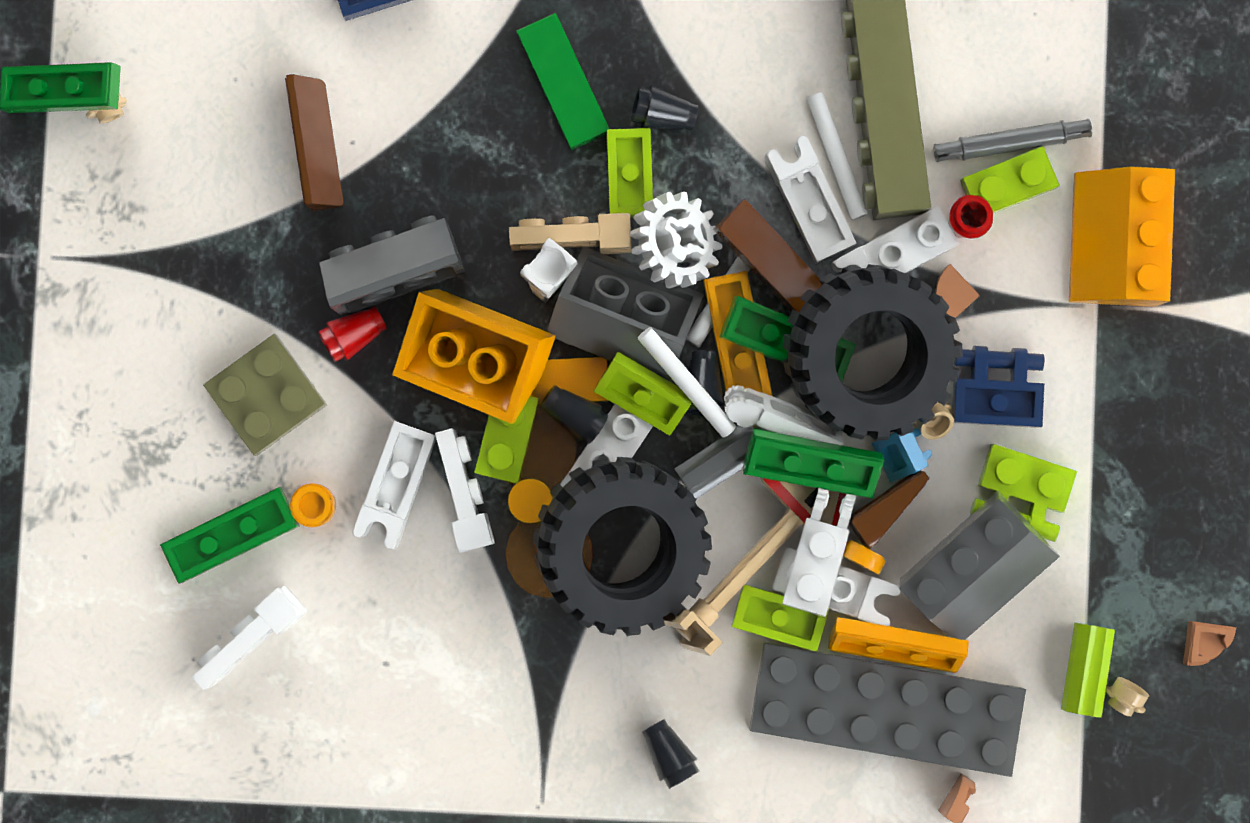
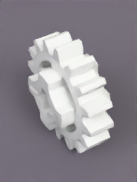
(675, 240)

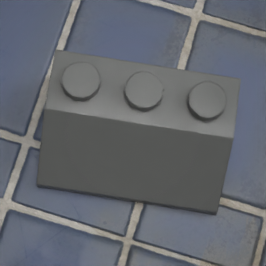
(390, 266)
(613, 302)
(977, 568)

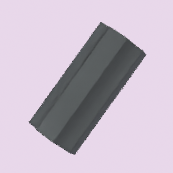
(715, 462)

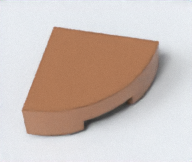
(955, 291)
(1206, 642)
(954, 804)

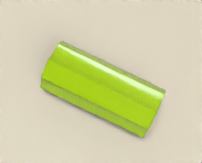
(1087, 670)

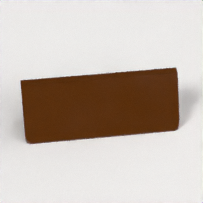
(314, 142)
(767, 255)

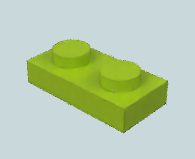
(629, 170)
(1013, 180)
(643, 393)
(506, 444)
(764, 615)

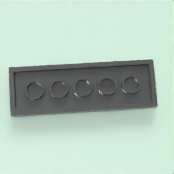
(887, 709)

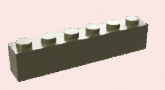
(886, 108)

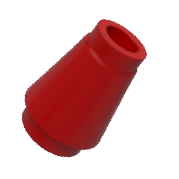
(976, 211)
(351, 333)

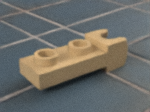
(610, 233)

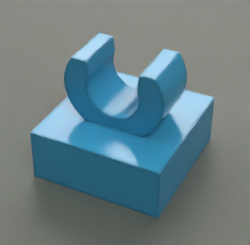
(902, 455)

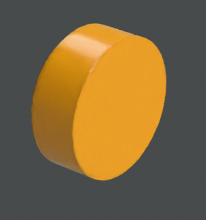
(527, 499)
(313, 505)
(864, 557)

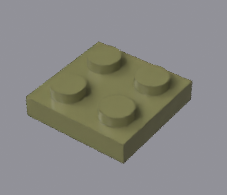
(265, 394)

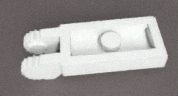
(774, 415)
(818, 558)

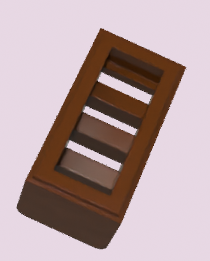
(879, 514)

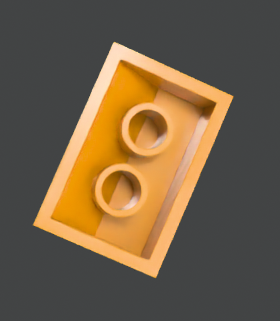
(1122, 236)
(472, 354)

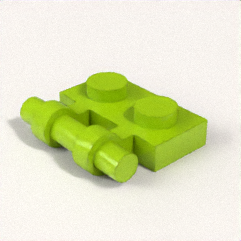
(1029, 480)

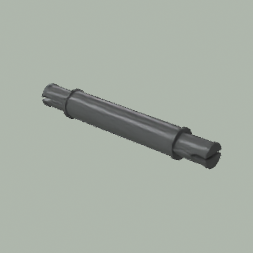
(1012, 140)

